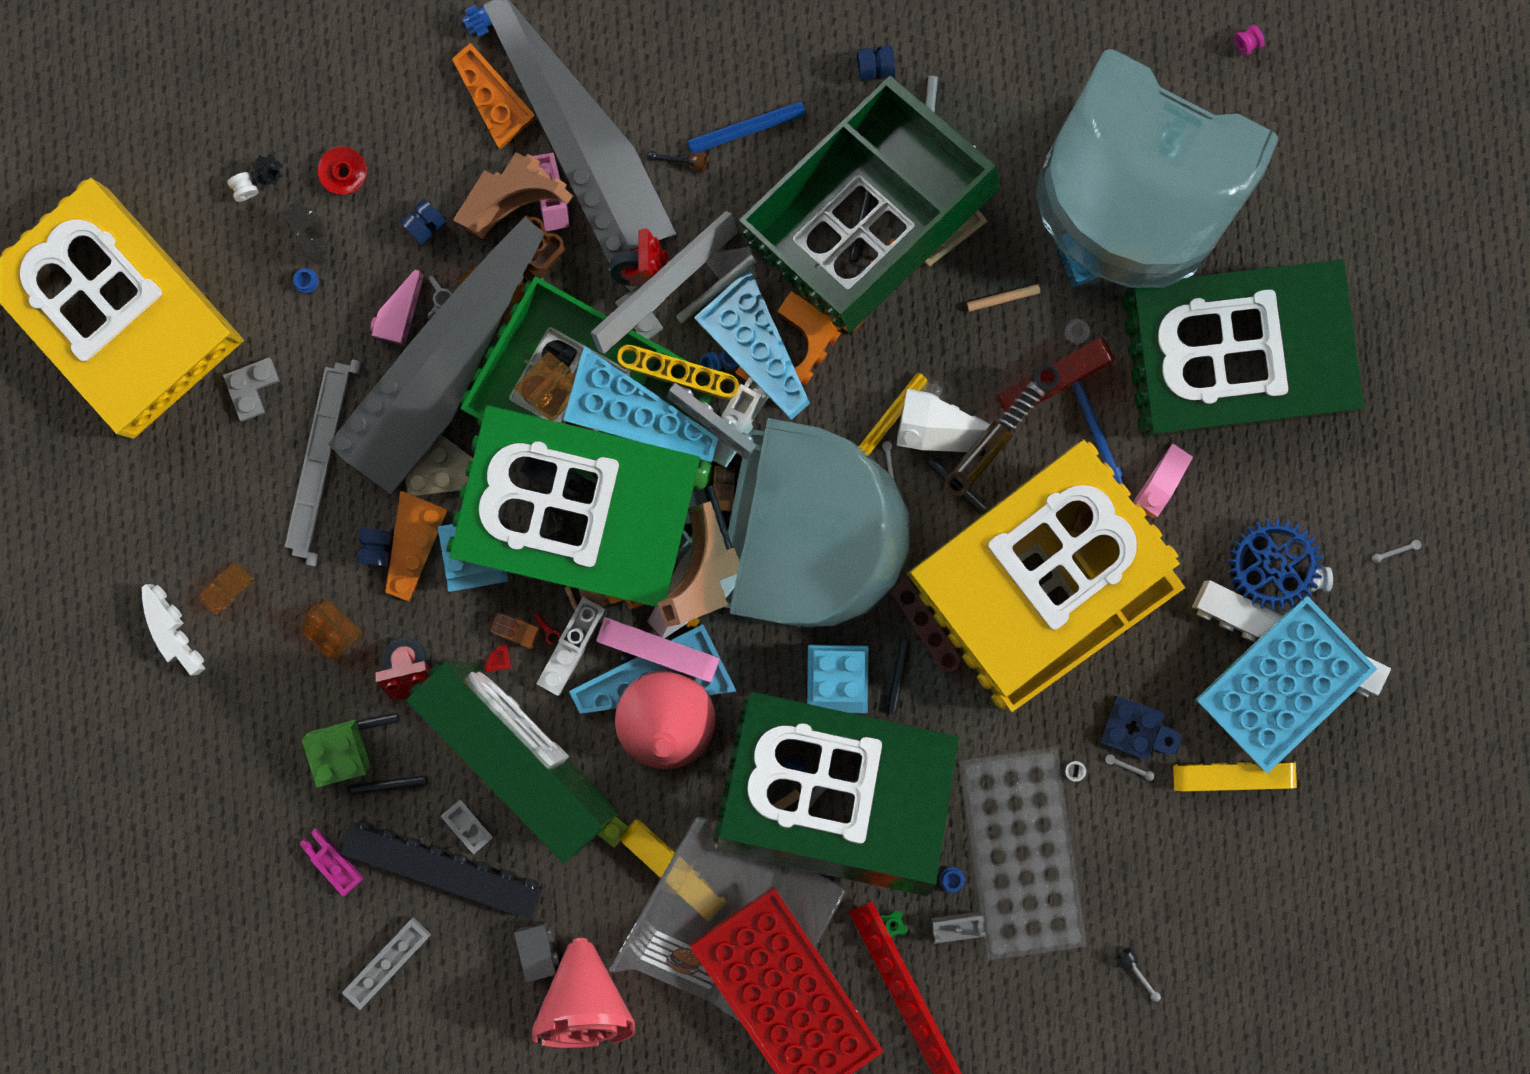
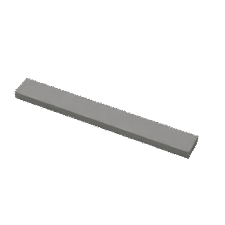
(664, 282)

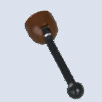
(696, 161)

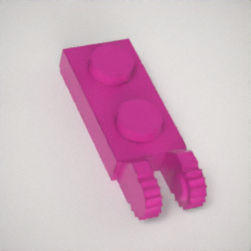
(332, 863)

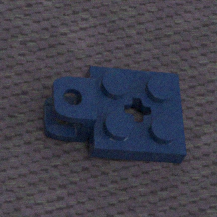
(1150, 733)

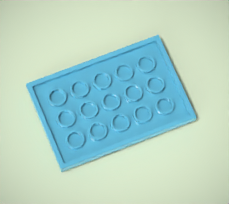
(1286, 684)

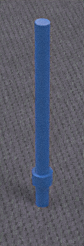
(1096, 431)

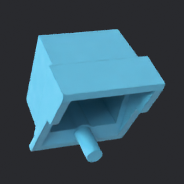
(464, 574)
(838, 677)

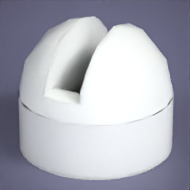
(1070, 771)

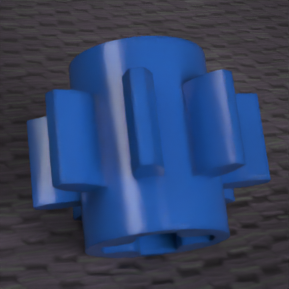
(476, 20)

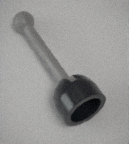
(1129, 962)

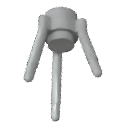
(439, 296)

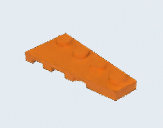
(497, 103)
(412, 540)

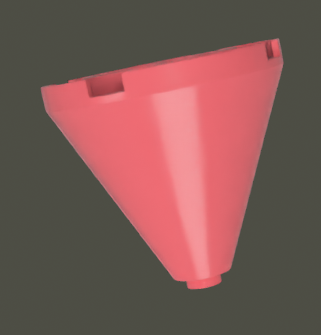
(665, 719)
(582, 1003)

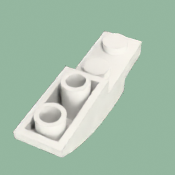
(741, 412)
(162, 623)
(571, 646)

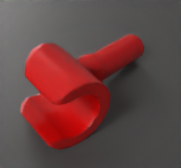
(547, 629)

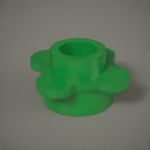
(895, 917)

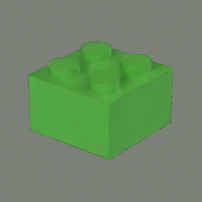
(336, 753)

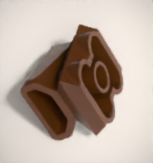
(546, 255)

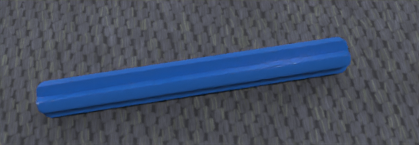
(746, 127)

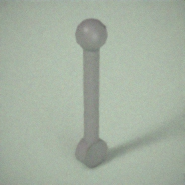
(887, 447)
(1415, 544)
(1110, 759)

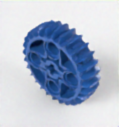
(1262, 533)

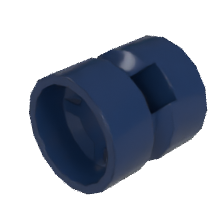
(876, 63)
(422, 221)
(374, 546)

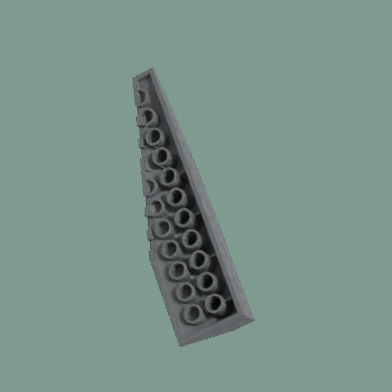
(587, 143)
(427, 381)

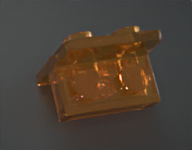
(547, 386)
(330, 629)

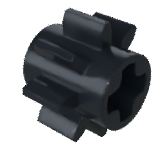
(266, 169)

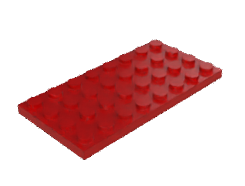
(784, 991)

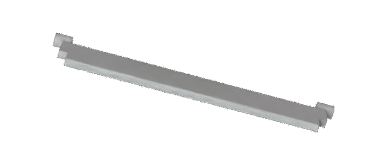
(318, 459)

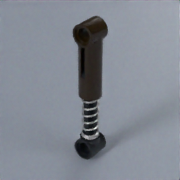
(999, 434)

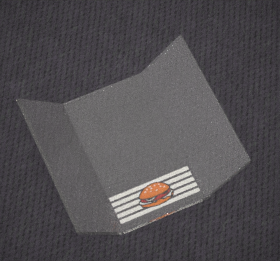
(702, 891)

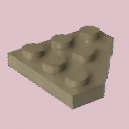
(439, 470)

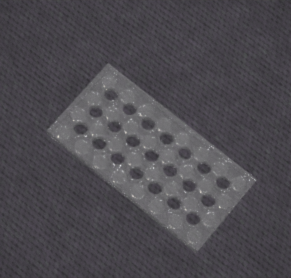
(1061, 859)

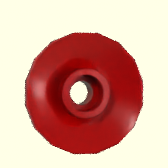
(331, 166)

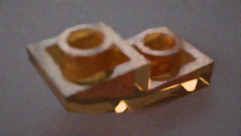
(222, 590)

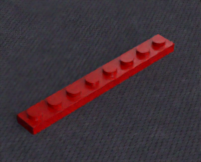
(903, 989)

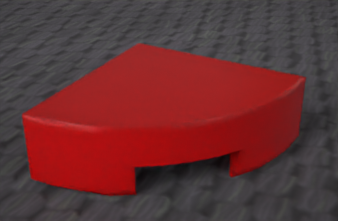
(498, 659)

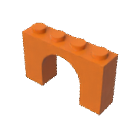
(814, 326)

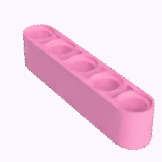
(657, 649)

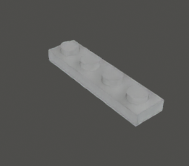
(704, 415)
(386, 963)

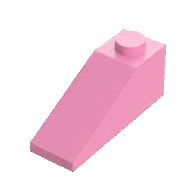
(553, 212)
(397, 313)
(1163, 481)

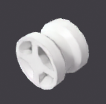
(242, 186)
(1326, 582)

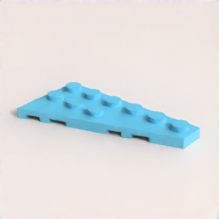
(749, 336)
(622, 407)
(606, 690)

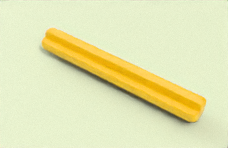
(891, 415)

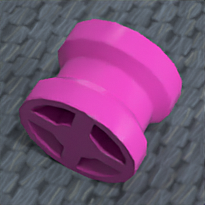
(1249, 40)

